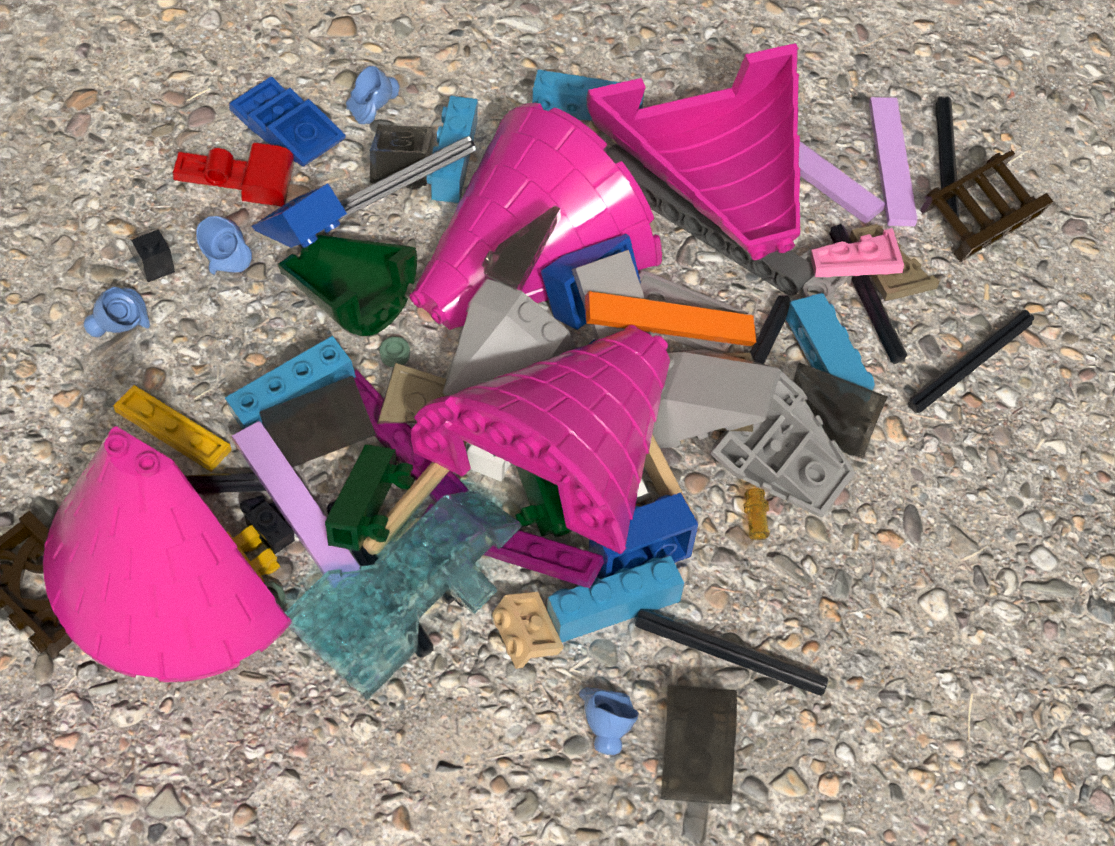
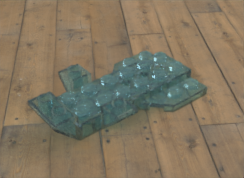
(417, 569)

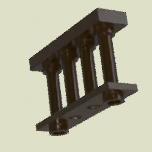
(990, 230)

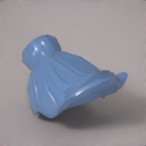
(371, 93)
(223, 245)
(117, 312)
(609, 717)

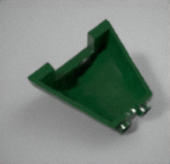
(354, 280)

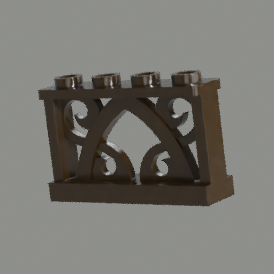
(13, 603)

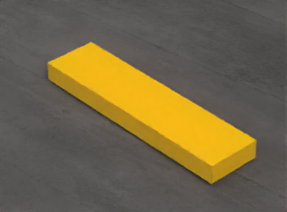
(172, 428)

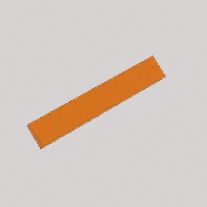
(670, 318)

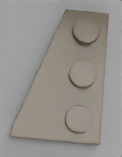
(898, 285)
(408, 393)

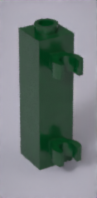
(362, 496)
(544, 505)

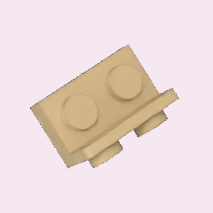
(526, 628)

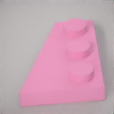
(863, 257)

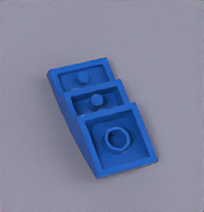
(287, 120)

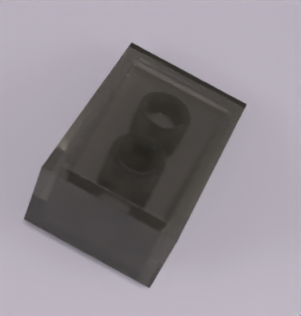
(397, 148)
(518, 254)
(845, 408)
(318, 422)
(698, 744)

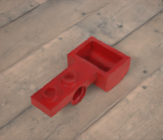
(261, 179)

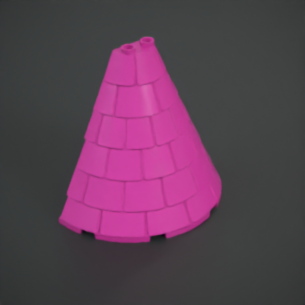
(722, 149)
(527, 169)
(566, 419)
(151, 573)

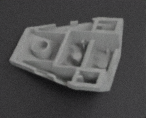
(502, 336)
(711, 393)
(788, 453)

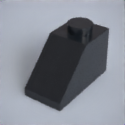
(151, 254)

